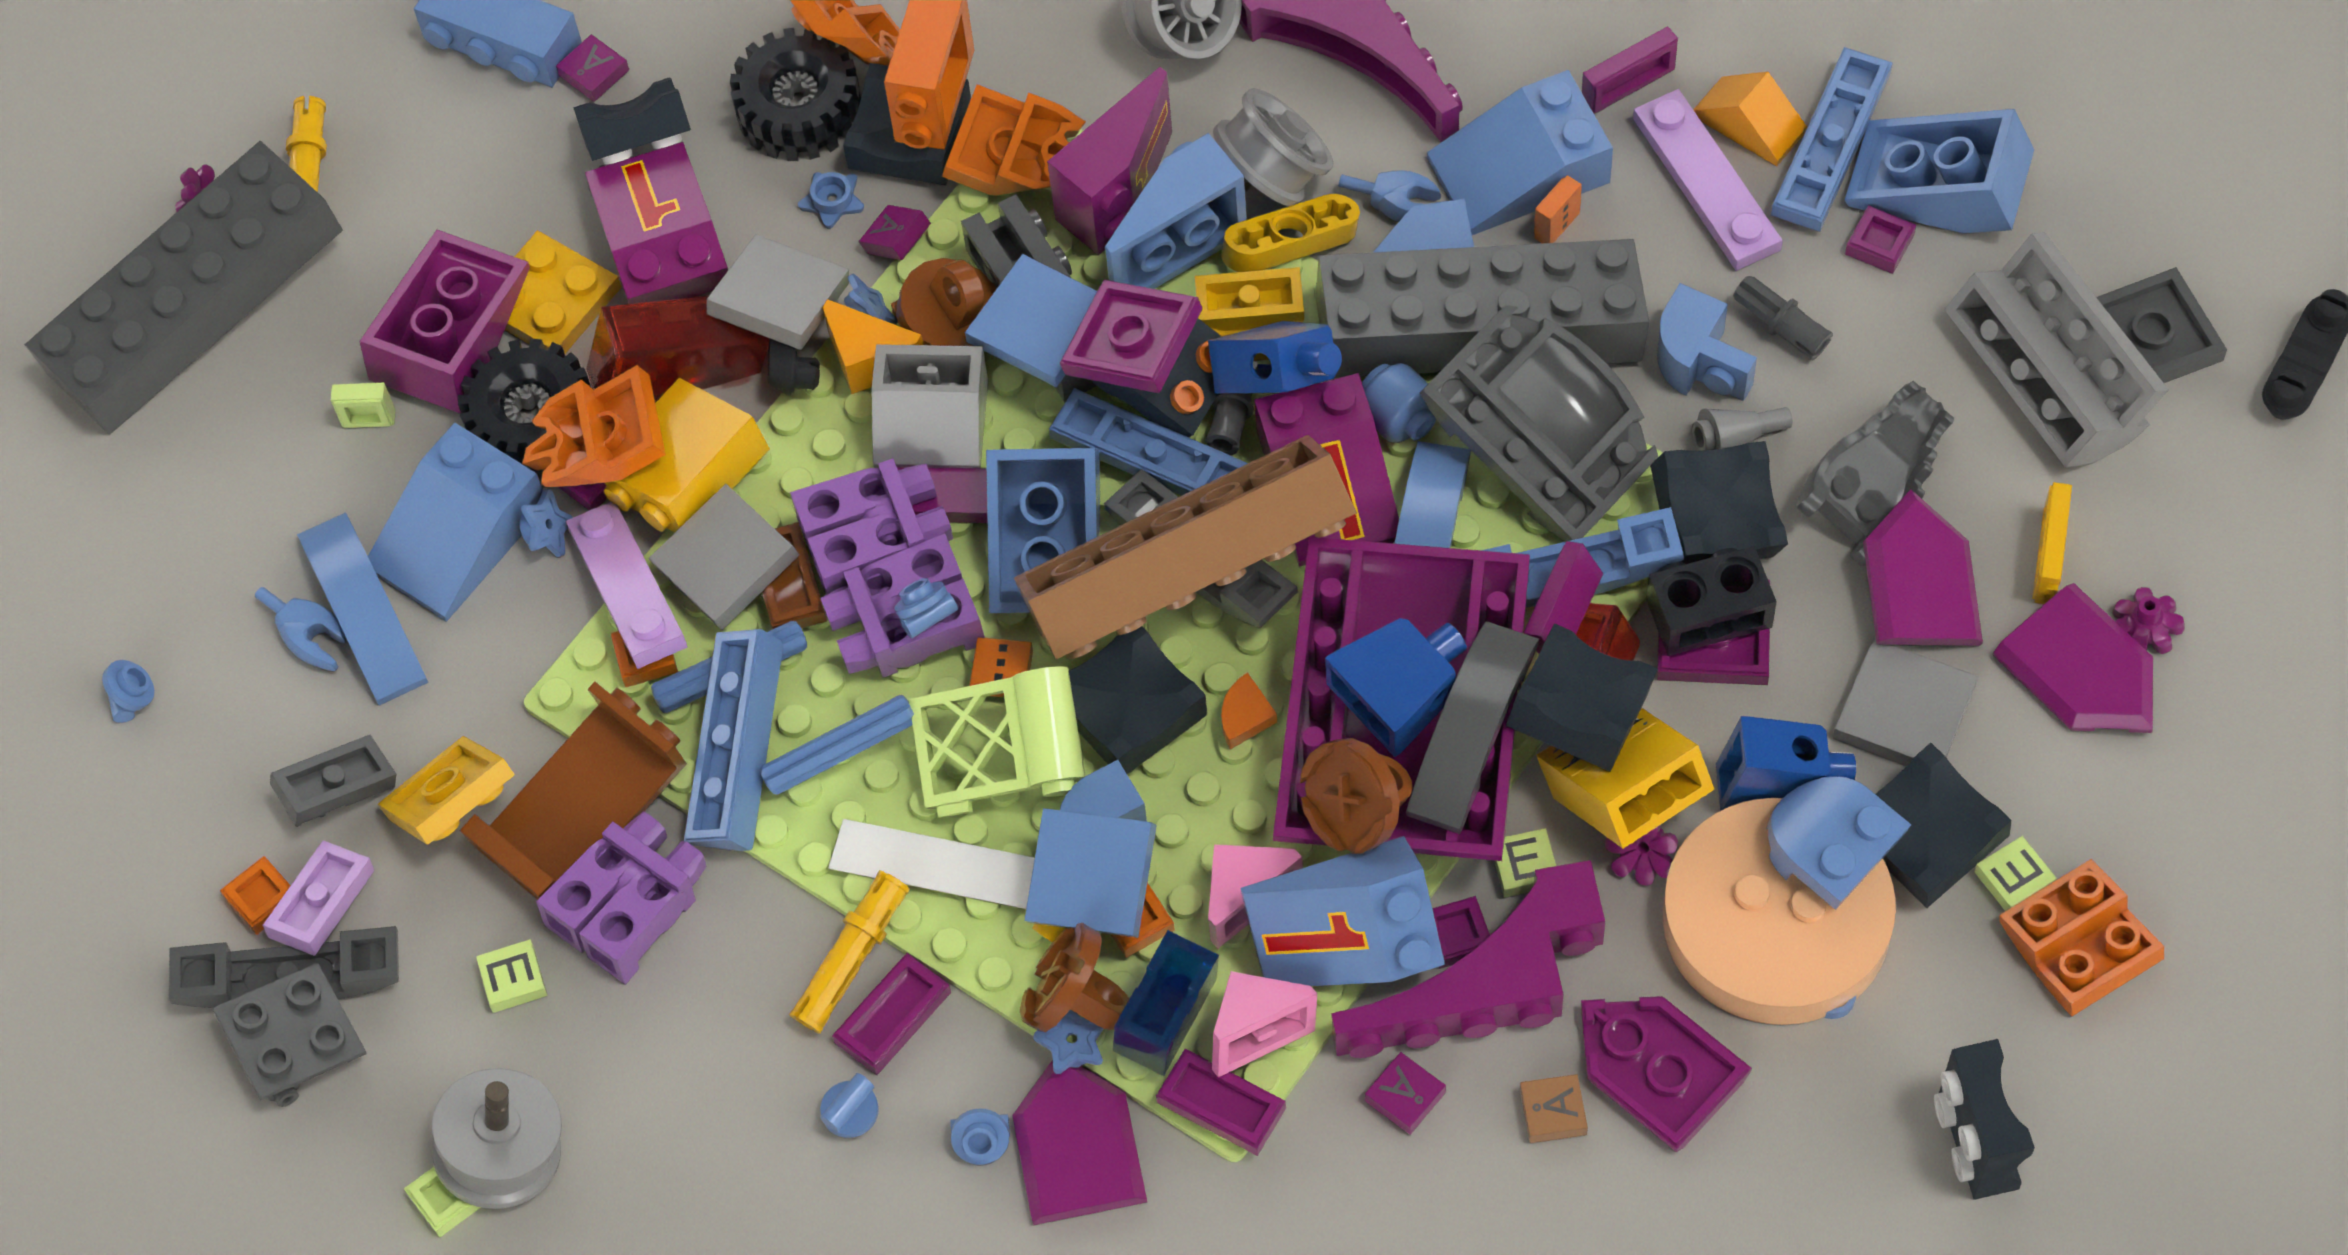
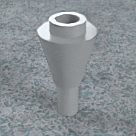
(1734, 427)

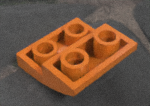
(2081, 937)

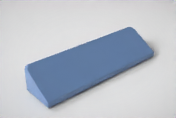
(734, 740)

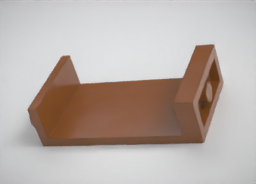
(597, 777)

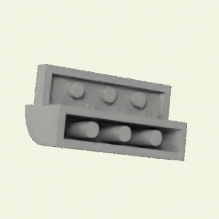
(2058, 353)

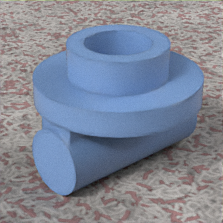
(923, 606)
(127, 689)
(850, 1107)
(980, 1136)

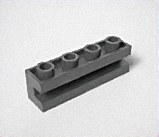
(1001, 243)

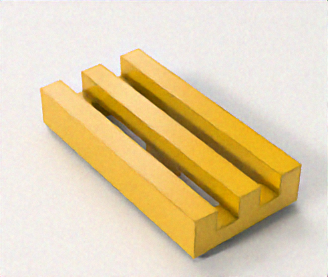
(2052, 542)

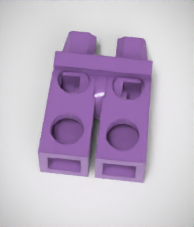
(866, 518)
(872, 600)
(622, 895)

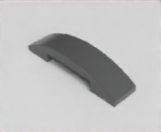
(1250, 598)
(1470, 726)
(213, 974)

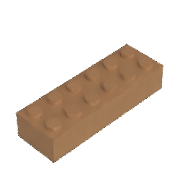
(1185, 547)

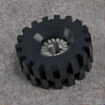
(789, 66)
(515, 382)

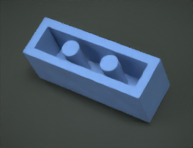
(510, 34)

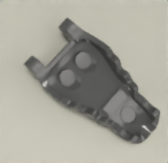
(1877, 466)

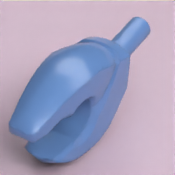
(1393, 191)
(299, 623)

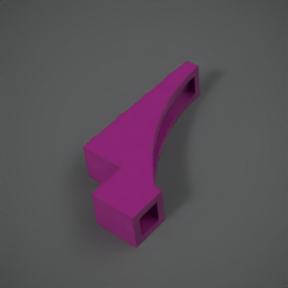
(1367, 39)
(1498, 984)

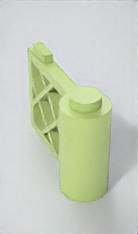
(1041, 735)

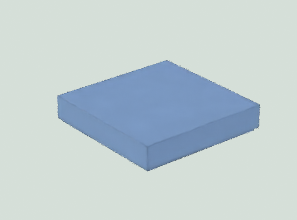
(1032, 319)
(1090, 872)

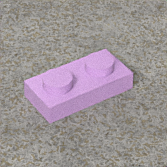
(318, 898)

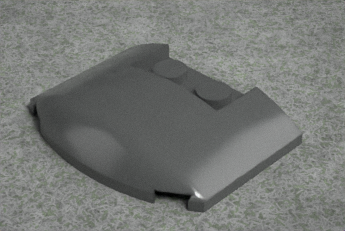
(1543, 419)

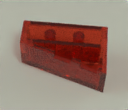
(672, 343)

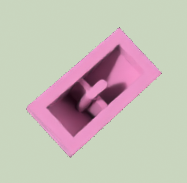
(1237, 868)
(1259, 1018)

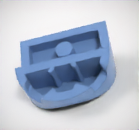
(1832, 835)

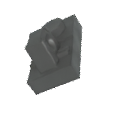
(333, 779)

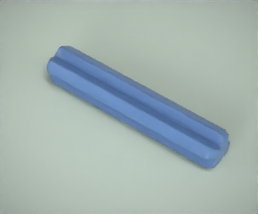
(693, 681)
(837, 745)

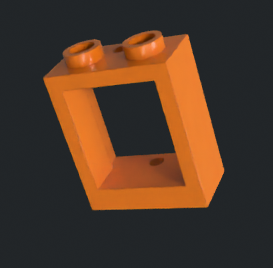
(929, 71)

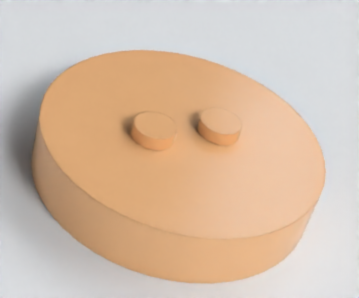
(1765, 941)

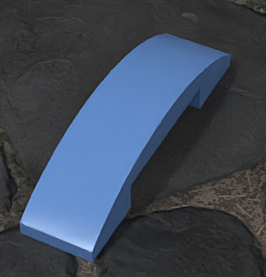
(1433, 495)
(1623, 555)
(362, 609)

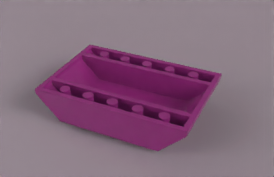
(1357, 590)

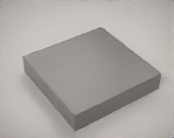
(777, 291)
(724, 556)
(1904, 704)

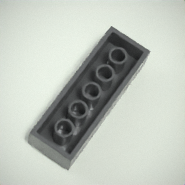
(184, 287)
(1434, 301)

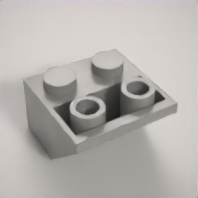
(929, 405)

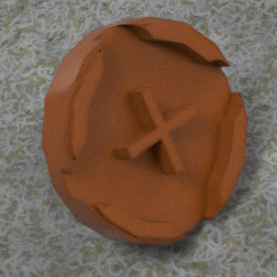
(943, 300)
(1353, 794)
(1072, 984)

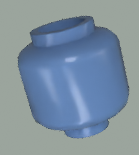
(1397, 402)

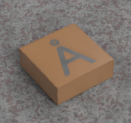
(1553, 1108)

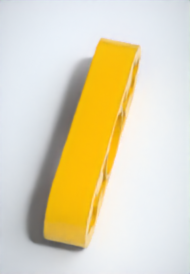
(1259, 245)

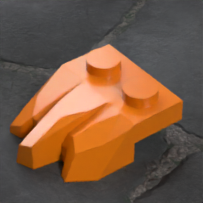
(863, 30)
(1008, 142)
(597, 432)

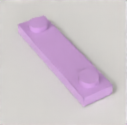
(1707, 179)
(626, 584)

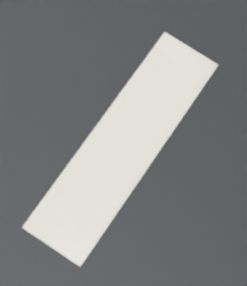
(933, 863)

